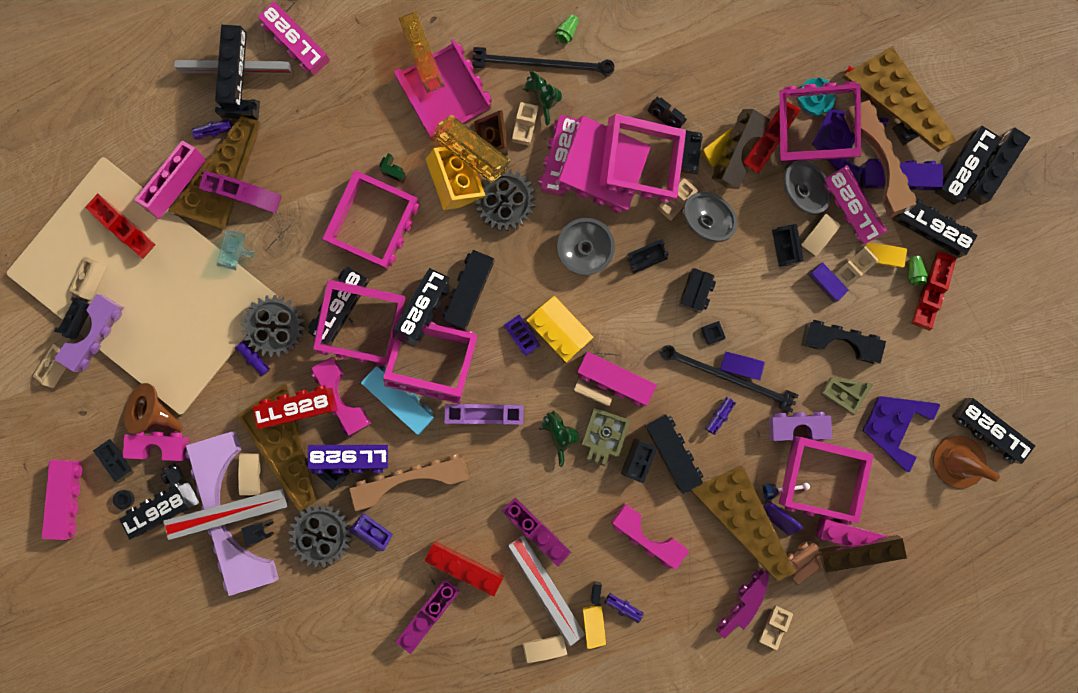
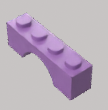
(103, 315)
(483, 414)

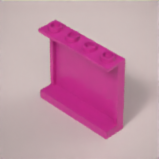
(459, 97)
(584, 163)

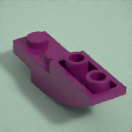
(240, 191)
(537, 531)
(751, 597)
(427, 616)

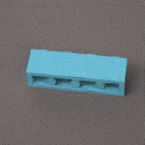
(399, 402)

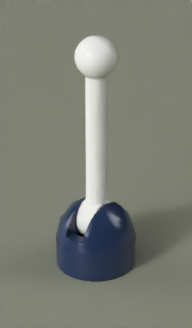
(770, 491)

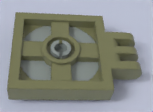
(605, 435)

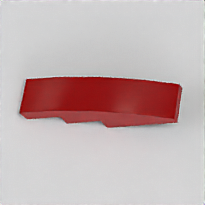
(767, 144)
(120, 225)
(934, 290)

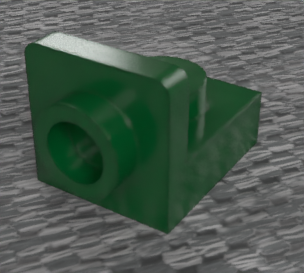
(394, 172)

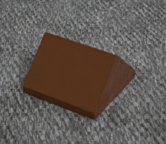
(492, 130)

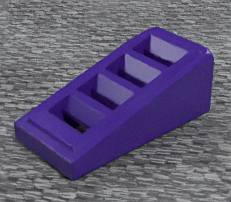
(532, 347)

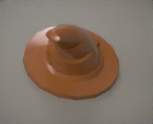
(145, 410)
(961, 462)

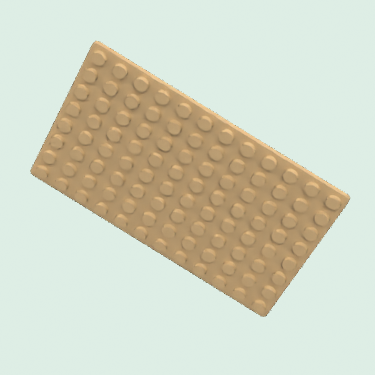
(176, 301)

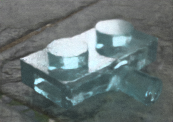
(233, 250)

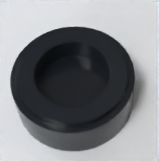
(123, 499)

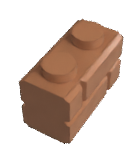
(805, 561)

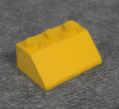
(453, 179)
(559, 329)

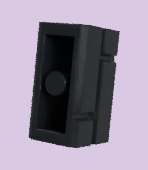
(697, 290)

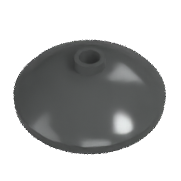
(806, 187)
(710, 217)
(585, 233)

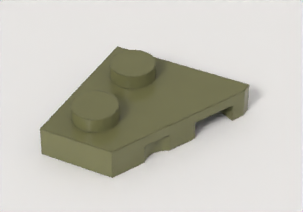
(846, 394)

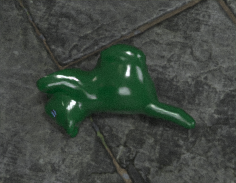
(546, 93)
(562, 435)

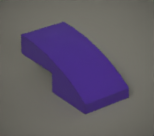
(742, 366)

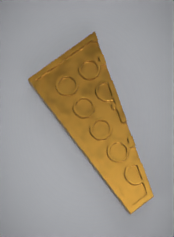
(898, 93)
(228, 160)
(283, 452)
(741, 512)

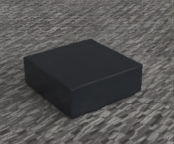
(713, 333)
(596, 592)

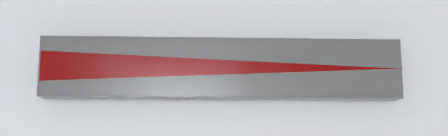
(250, 67)
(225, 514)
(545, 590)

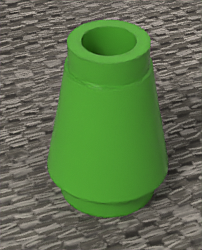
(567, 29)
(917, 273)

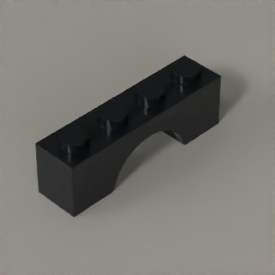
(866, 348)

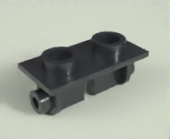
(660, 109)
(172, 475)

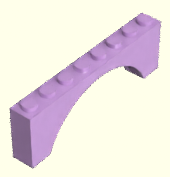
(239, 566)

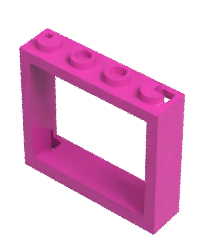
(812, 90)
(641, 126)
(344, 207)
(360, 290)
(428, 388)
(792, 472)

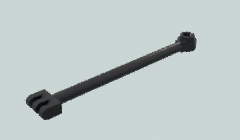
(483, 57)
(784, 399)

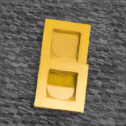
(888, 255)

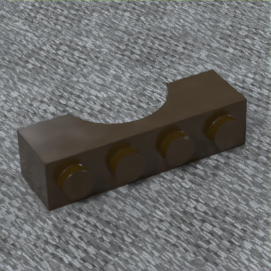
(730, 169)
(875, 552)

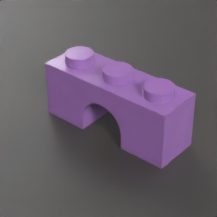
(817, 426)

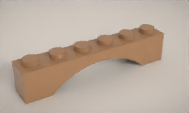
(897, 195)
(369, 494)

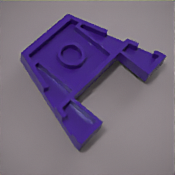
(836, 135)
(889, 424)

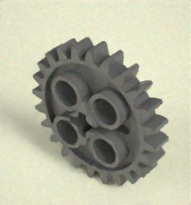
(518, 210)
(272, 343)
(314, 552)

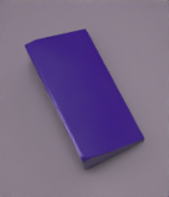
(828, 282)
(781, 519)
(371, 533)

